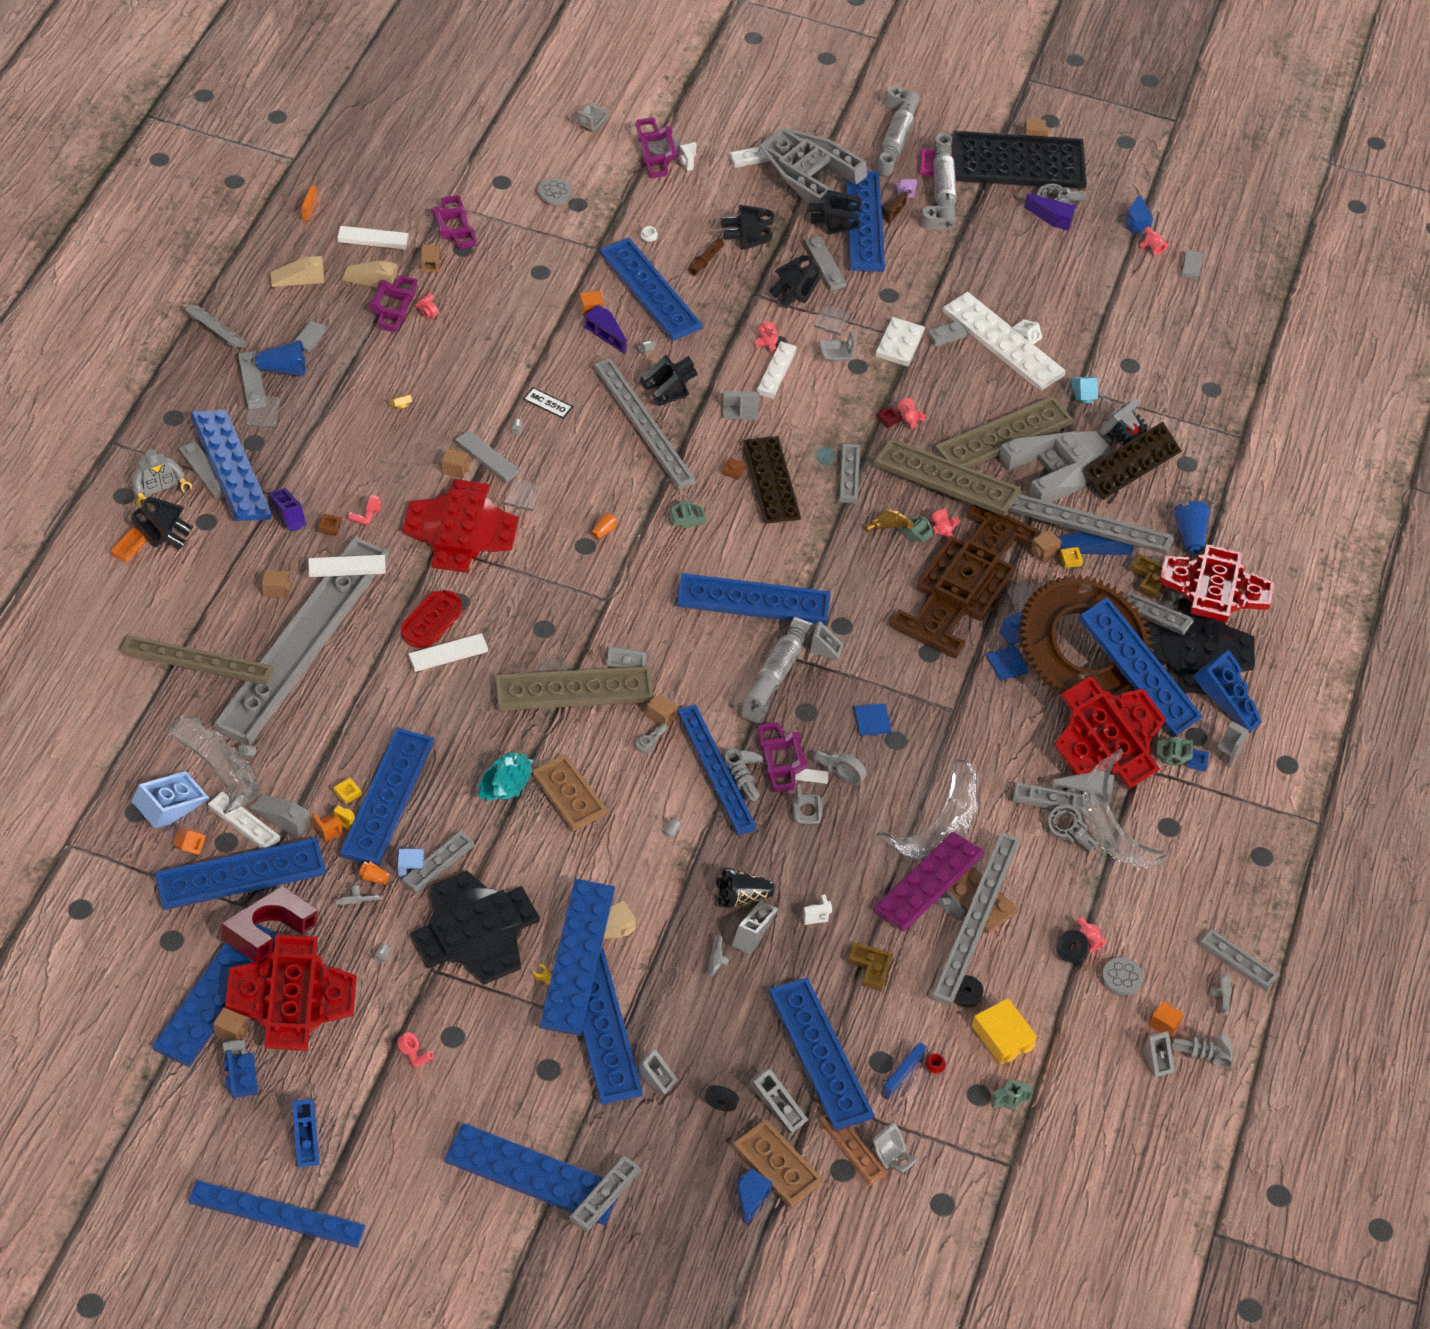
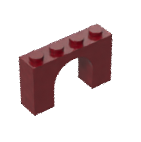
(279, 906)

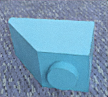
(1085, 388)

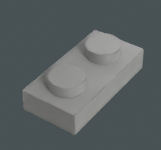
(947, 333)
(626, 658)

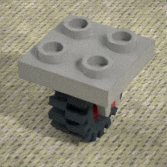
(1124, 423)

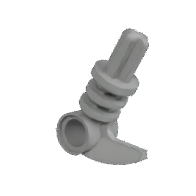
(739, 770)
(1220, 1051)

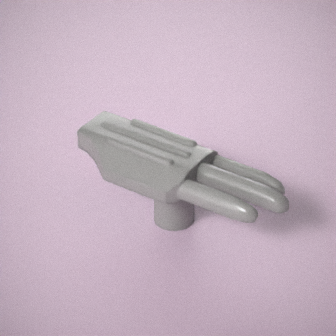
(356, 898)
(951, 904)
(716, 957)
(1224, 992)

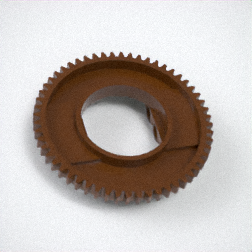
(1039, 625)

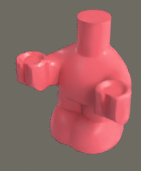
(1155, 241)
(769, 336)
(908, 413)
(943, 524)
(1092, 933)

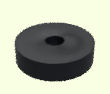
(1079, 953)
(971, 999)
(721, 1098)

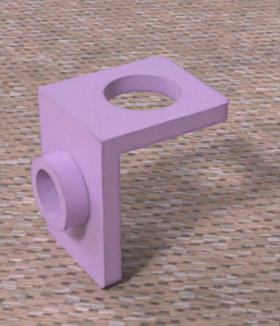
(907, 185)

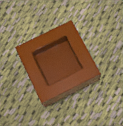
(733, 468)
(330, 524)

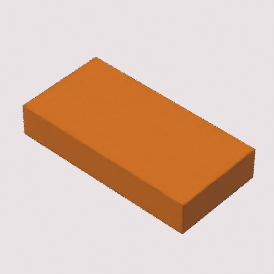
(309, 203)
(128, 545)

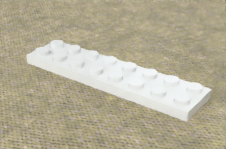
(1004, 341)

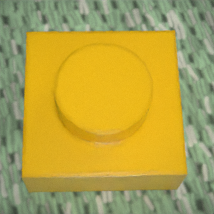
(400, 401)
(1071, 557)
(347, 791)
(345, 815)

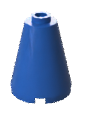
(283, 359)
(1193, 524)

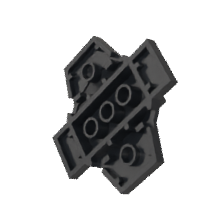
(1199, 646)
(475, 927)

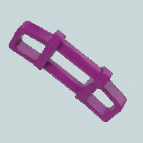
(656, 135)
(443, 214)
(393, 292)
(783, 742)

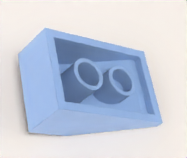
(168, 798)

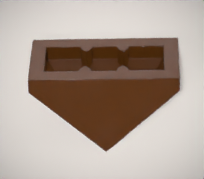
(894, 206)

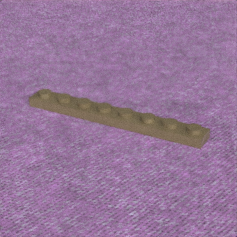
(198, 660)

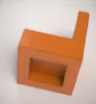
(591, 300)
(327, 827)
(189, 840)
(1166, 1019)

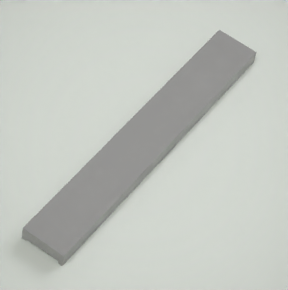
(296, 649)

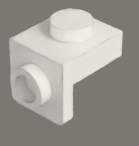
(687, 155)

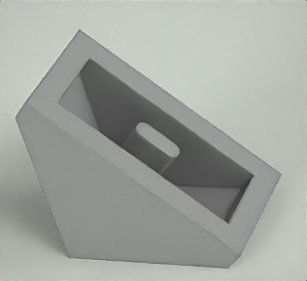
(825, 642)
(1159, 1054)
(656, 1072)

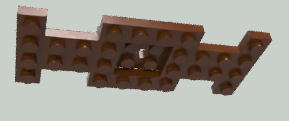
(954, 592)

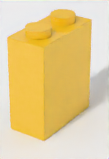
(1004, 1031)

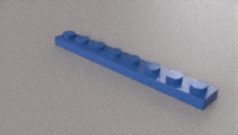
(716, 770)
(277, 1214)

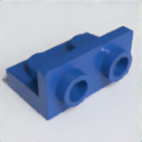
(242, 1074)

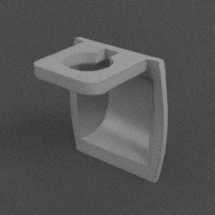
(591, 116)
(837, 349)
(891, 1148)

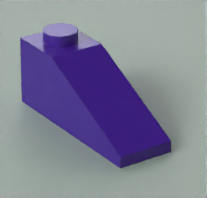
(1051, 211)
(603, 325)
(288, 509)

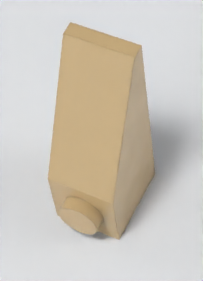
(300, 272)
(371, 273)
(620, 921)

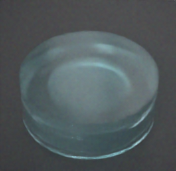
(825, 455)

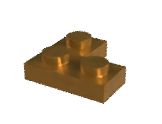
(1151, 571)
(875, 961)

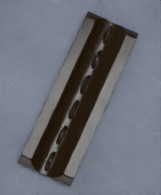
(1132, 460)
(771, 480)

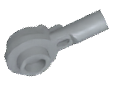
(647, 743)

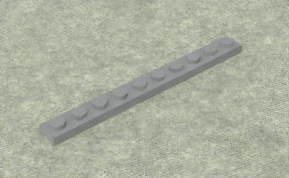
(644, 424)
(1092, 524)
(976, 919)

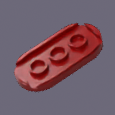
(431, 619)

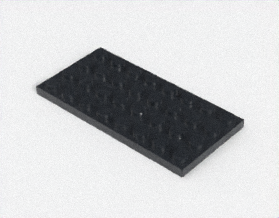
(1019, 159)

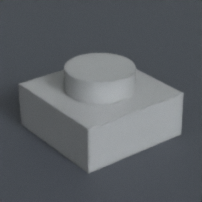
(237, 1047)

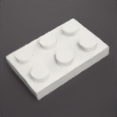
(900, 341)

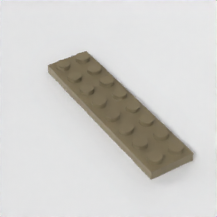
(986, 440)
(947, 477)
(574, 688)

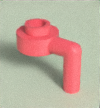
(427, 307)
(373, 506)
(409, 1045)

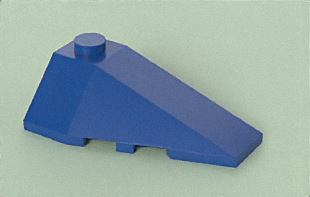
(1095, 544)
(1224, 684)

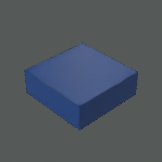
(1199, 760)

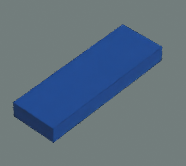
(903, 1070)

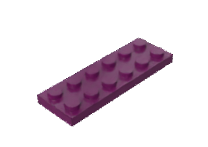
(928, 881)

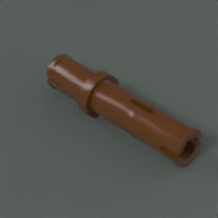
(702, 260)

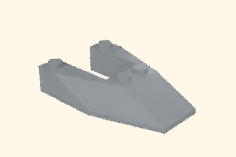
(802, 155)
(1062, 455)

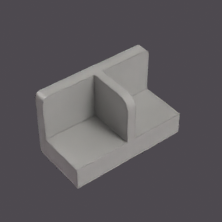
(740, 405)
(1233, 741)

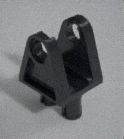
(836, 211)
(749, 226)
(796, 279)
(672, 377)
(161, 522)

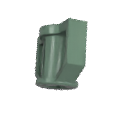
(687, 518)
(920, 525)
(1175, 748)
(1011, 1099)

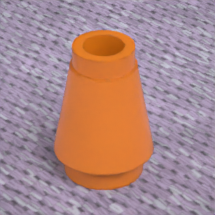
(604, 526)
(373, 873)

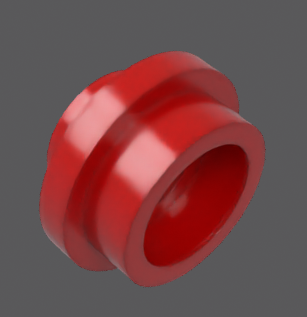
(938, 1059)

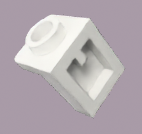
(1029, 329)
(817, 913)

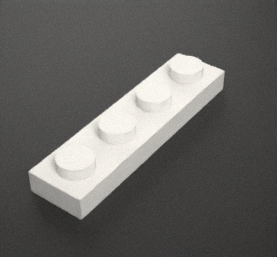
(777, 370)

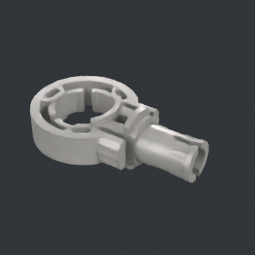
(1063, 194)
(839, 765)
(1069, 834)

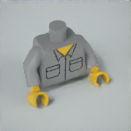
(155, 475)

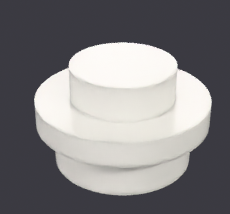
(649, 234)

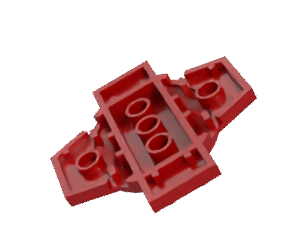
(460, 525)
(1216, 583)
(1109, 723)
(291, 992)

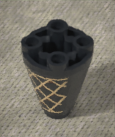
(742, 888)

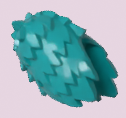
(505, 777)

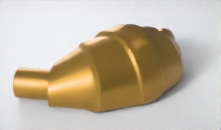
(889, 519)

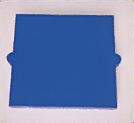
(1007, 663)
(872, 719)

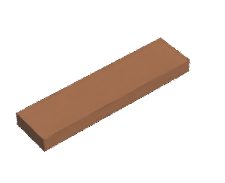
(855, 1151)

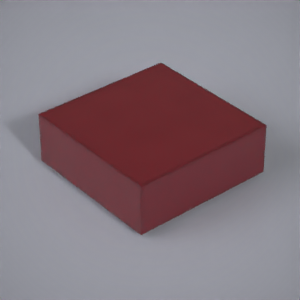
(888, 417)

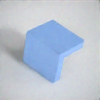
(409, 859)

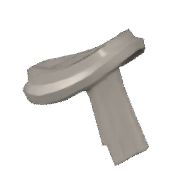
(813, 800)

